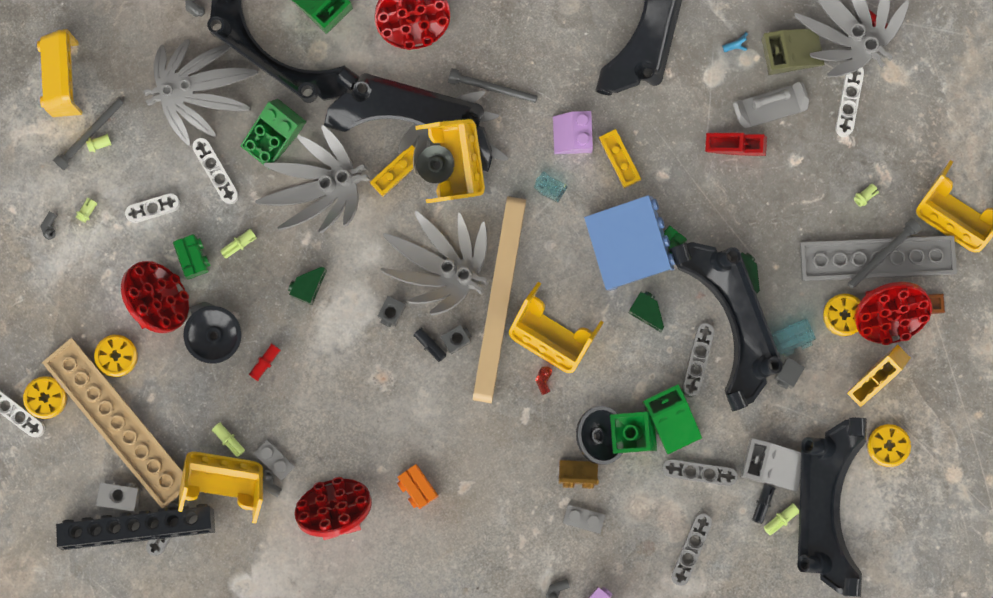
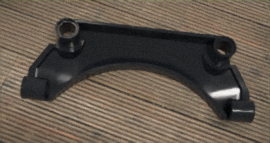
(234, 32)
(645, 51)
(403, 102)
(751, 335)
(821, 483)

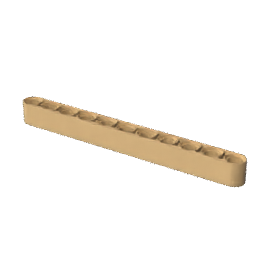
(499, 300)

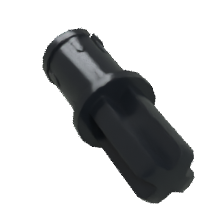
(429, 344)
(763, 503)

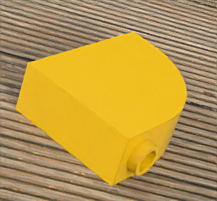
(879, 375)

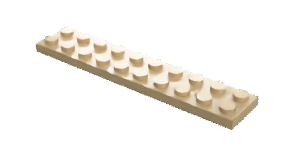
(116, 422)

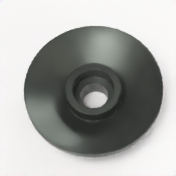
(427, 160)

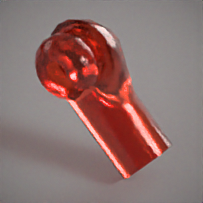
(542, 378)

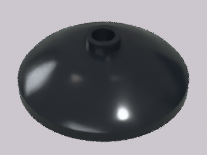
(199, 330)
(596, 421)

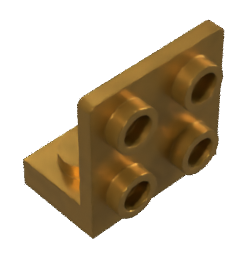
(578, 472)

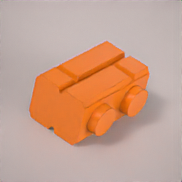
(417, 486)

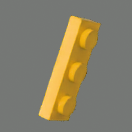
(619, 158)
(394, 172)

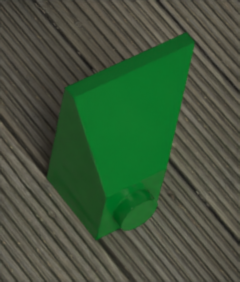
(633, 433)

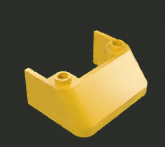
(57, 73)
(462, 141)
(953, 216)
(548, 337)
(222, 477)

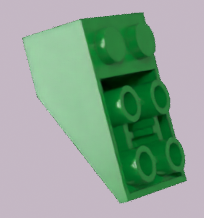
(325, 13)
(273, 132)
(672, 419)

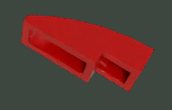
(736, 144)

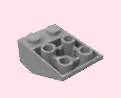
(772, 465)

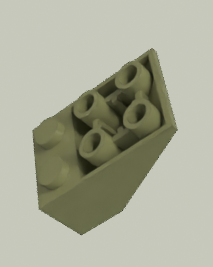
(790, 50)

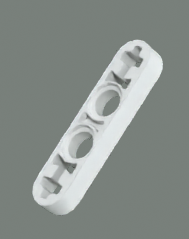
(849, 100)
(216, 170)
(11, 414)

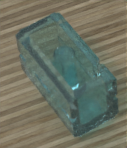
(793, 337)

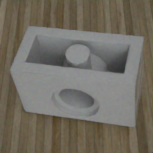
(130, 498)

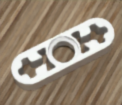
(140, 216)

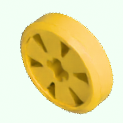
(832, 316)
(107, 364)
(42, 409)
(897, 454)

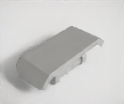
(772, 105)

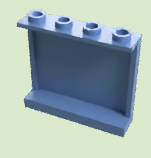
(630, 242)

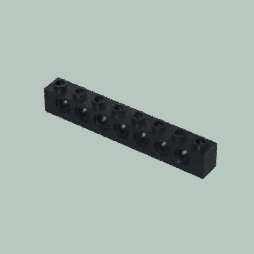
(66, 530)

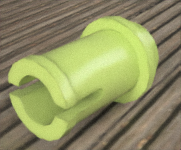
(97, 143)
(868, 193)
(86, 210)

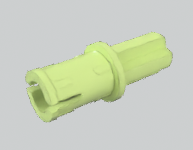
(238, 243)
(228, 440)
(781, 519)

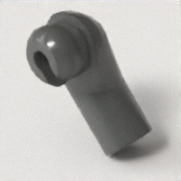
(194, 9)
(268, 483)

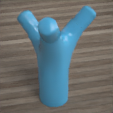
(736, 44)

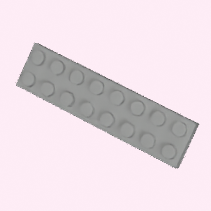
(847, 258)

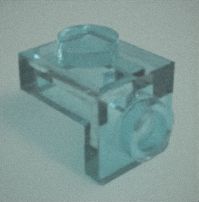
(550, 187)

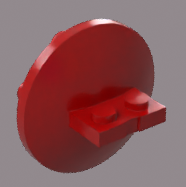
(411, 21)
(153, 297)
(893, 311)
(333, 508)

